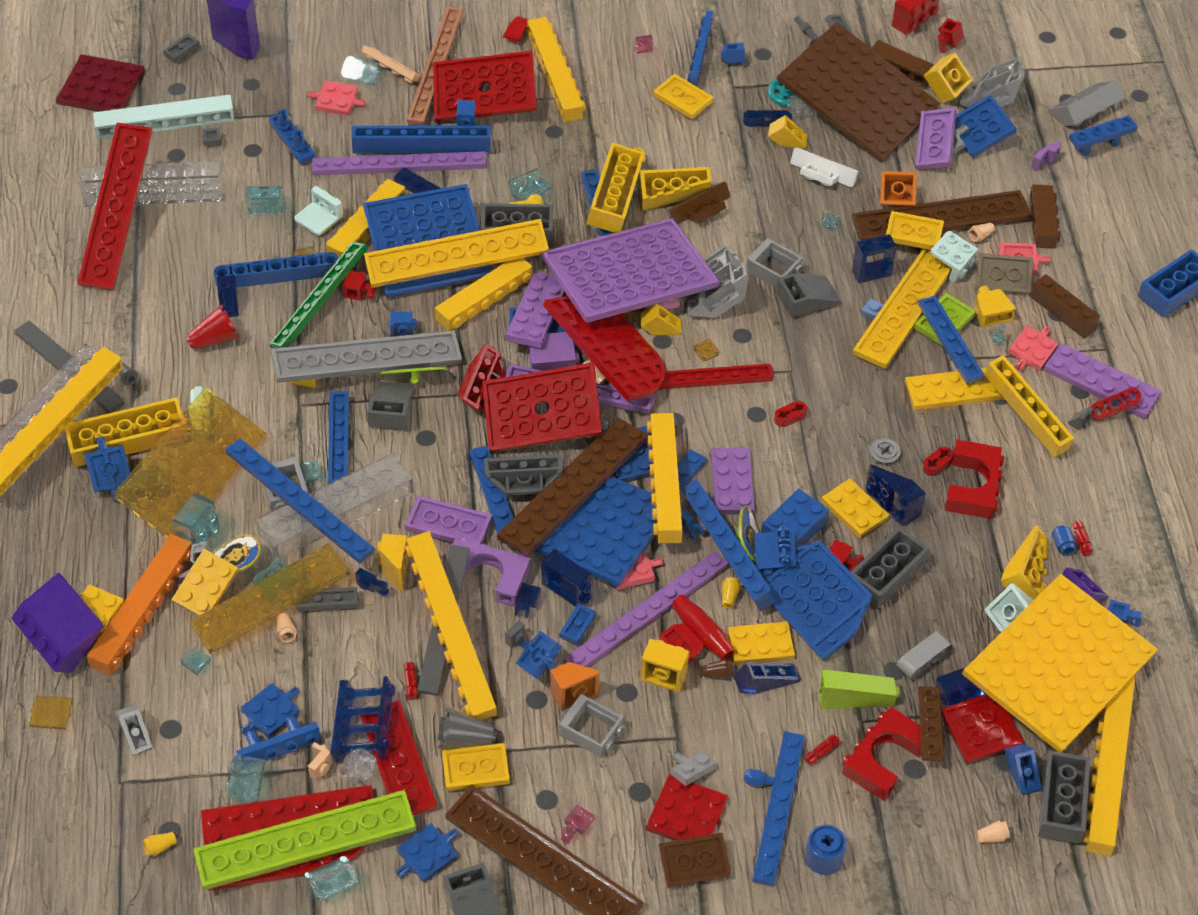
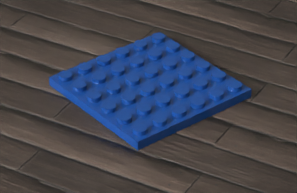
(421, 219)
(606, 531)

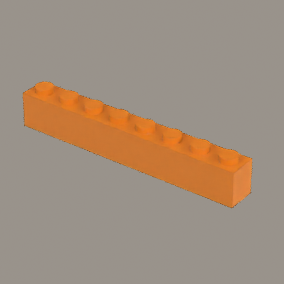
(140, 605)

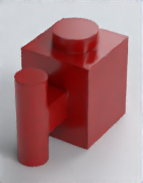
(950, 34)
(356, 285)
(843, 553)

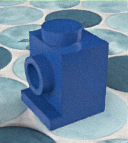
(733, 53)
(402, 323)

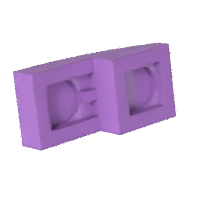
(1047, 154)

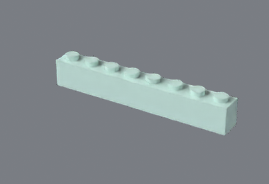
(167, 115)

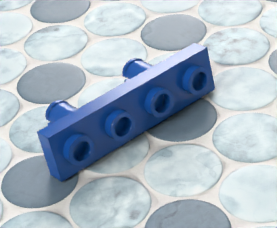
(1106, 131)
(291, 136)
(295, 739)

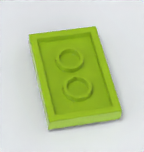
(957, 311)

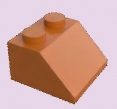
(898, 188)
(570, 681)

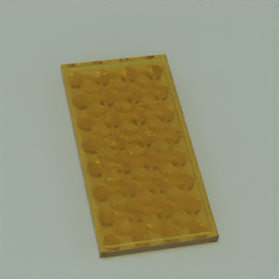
(187, 461)

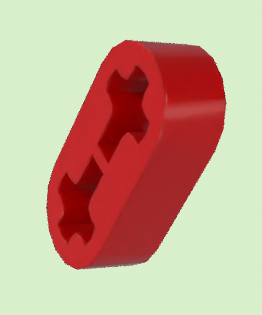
(791, 415)
(940, 463)

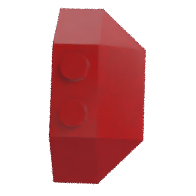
(485, 366)

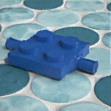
(107, 467)
(538, 654)
(269, 710)
(427, 852)

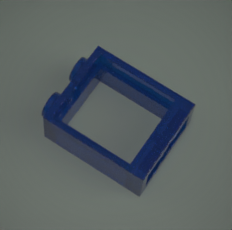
(876, 269)
(566, 578)

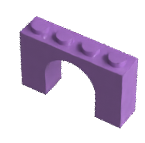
(512, 566)

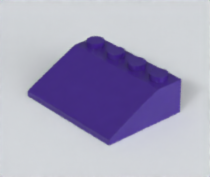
(235, 26)
(58, 624)

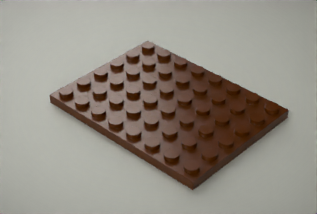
(858, 91)

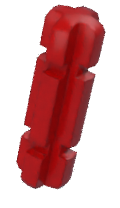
(1082, 538)
(410, 679)
(821, 749)

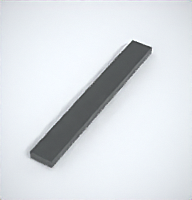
(58, 357)
(434, 658)

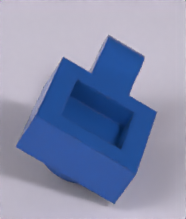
(688, 525)
(1123, 612)

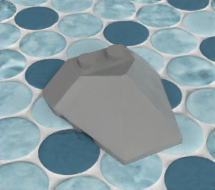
(999, 81)
(731, 290)

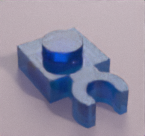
(369, 581)
(526, 598)

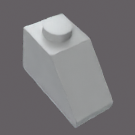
(134, 729)

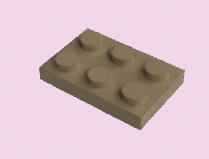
(1004, 273)

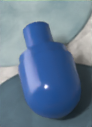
(757, 778)

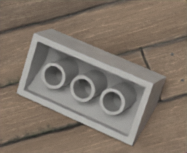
(1087, 103)

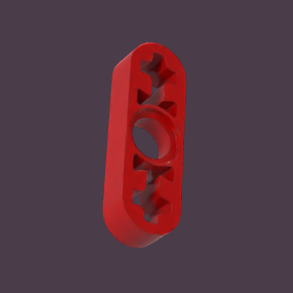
(1118, 397)

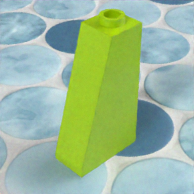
(856, 690)

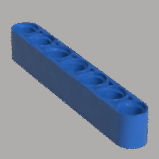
(278, 269)

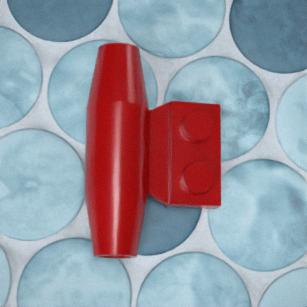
(696, 631)

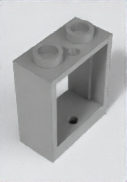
(778, 252)
(288, 467)
(585, 704)

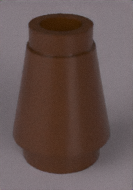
(718, 669)

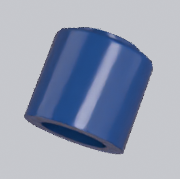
(825, 849)

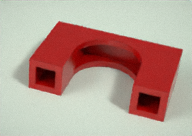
(980, 500)
(862, 767)

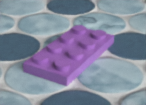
(935, 138)
(732, 480)
(448, 521)

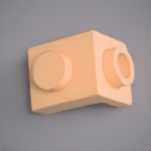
(321, 763)

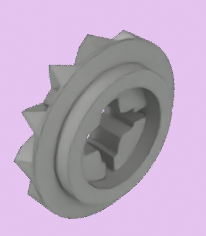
(883, 445)

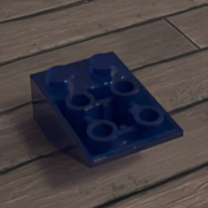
(895, 494)

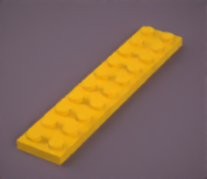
(456, 253)
(902, 310)

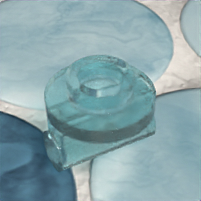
(997, 335)

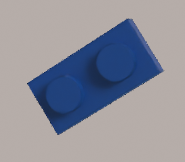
(577, 624)

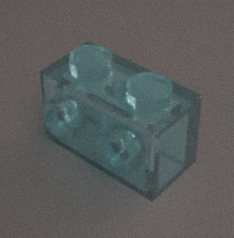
(265, 199)
(331, 878)

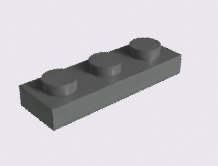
(331, 599)

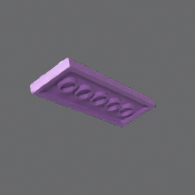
(531, 318)
(1099, 378)

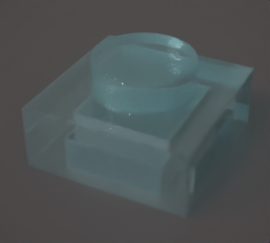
(311, 471)
(196, 660)

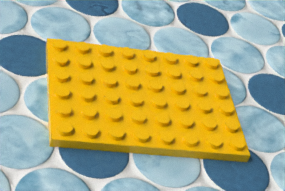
(1060, 662)

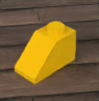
(787, 133)
(660, 321)

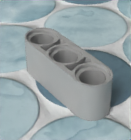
(924, 655)

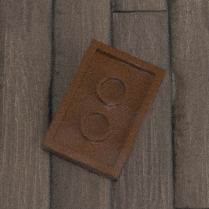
(694, 860)

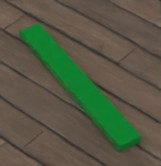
(318, 296)

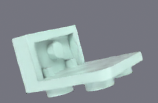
(321, 213)
(955, 253)

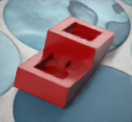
(516, 29)

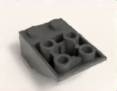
(805, 293)
(390, 405)
(471, 892)

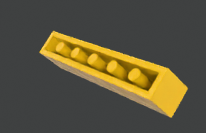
(356, 227)
(483, 293)
(1029, 406)

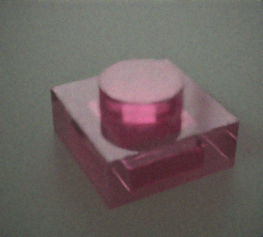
(643, 44)

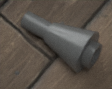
(128, 375)

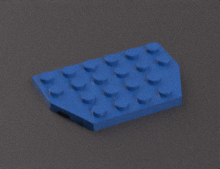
(819, 598)

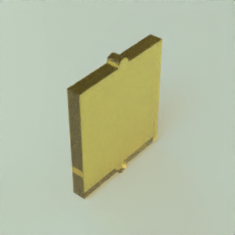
(50, 712)

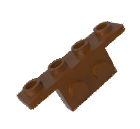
(702, 205)
(931, 724)

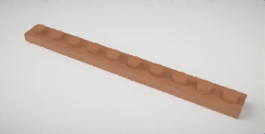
(439, 52)

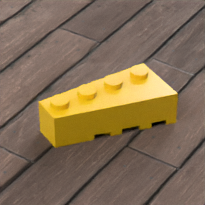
(672, 185)

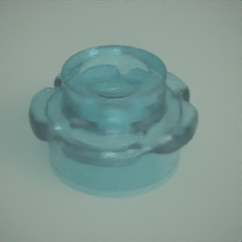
(830, 221)

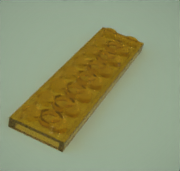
(269, 598)

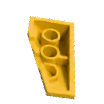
(1027, 565)

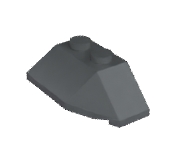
(523, 473)

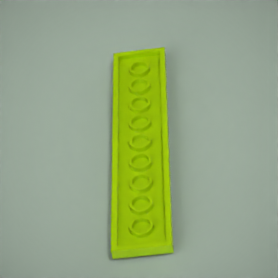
(304, 840)

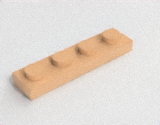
(397, 68)

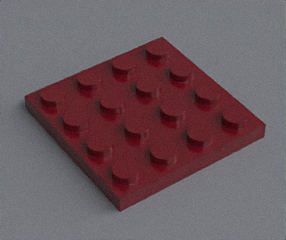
(100, 84)

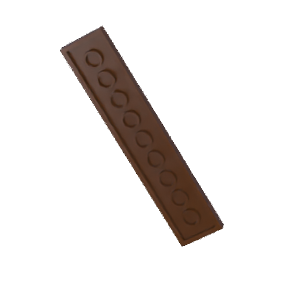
(955, 213)
(572, 487)
(540, 856)

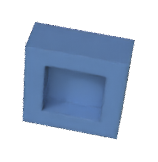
(871, 309)

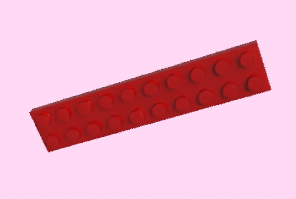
(115, 206)

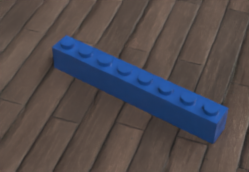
(420, 139)
(729, 545)

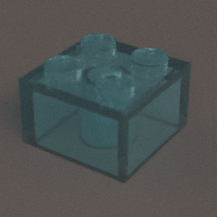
(196, 519)

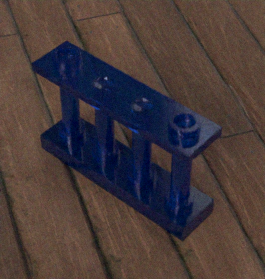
(345, 712)

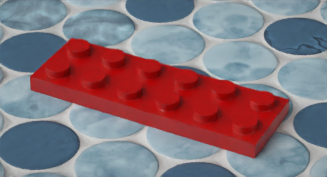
(402, 763)

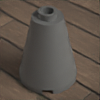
(463, 731)

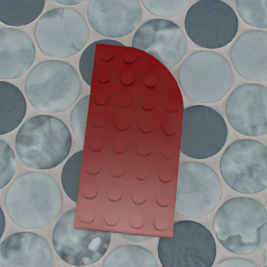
(613, 348)
(241, 819)

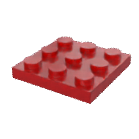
(980, 728)
(686, 810)

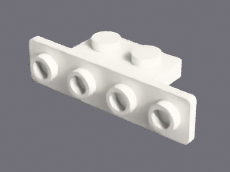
(822, 169)

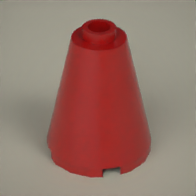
(212, 330)

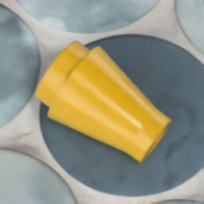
(730, 591)
(158, 843)

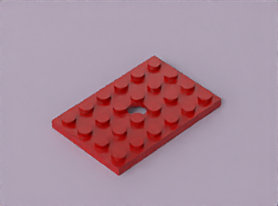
(507, 74)
(513, 400)

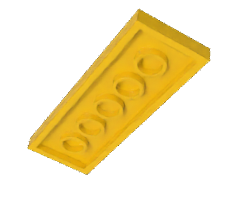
(948, 390)

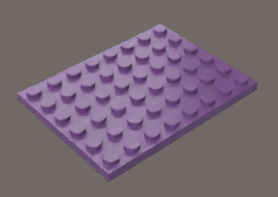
(630, 270)

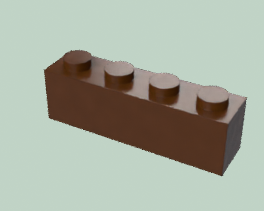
(908, 64)
(1043, 216)
(1065, 306)

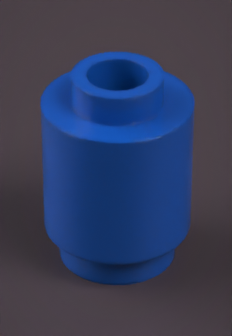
(1064, 540)

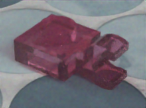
(577, 820)

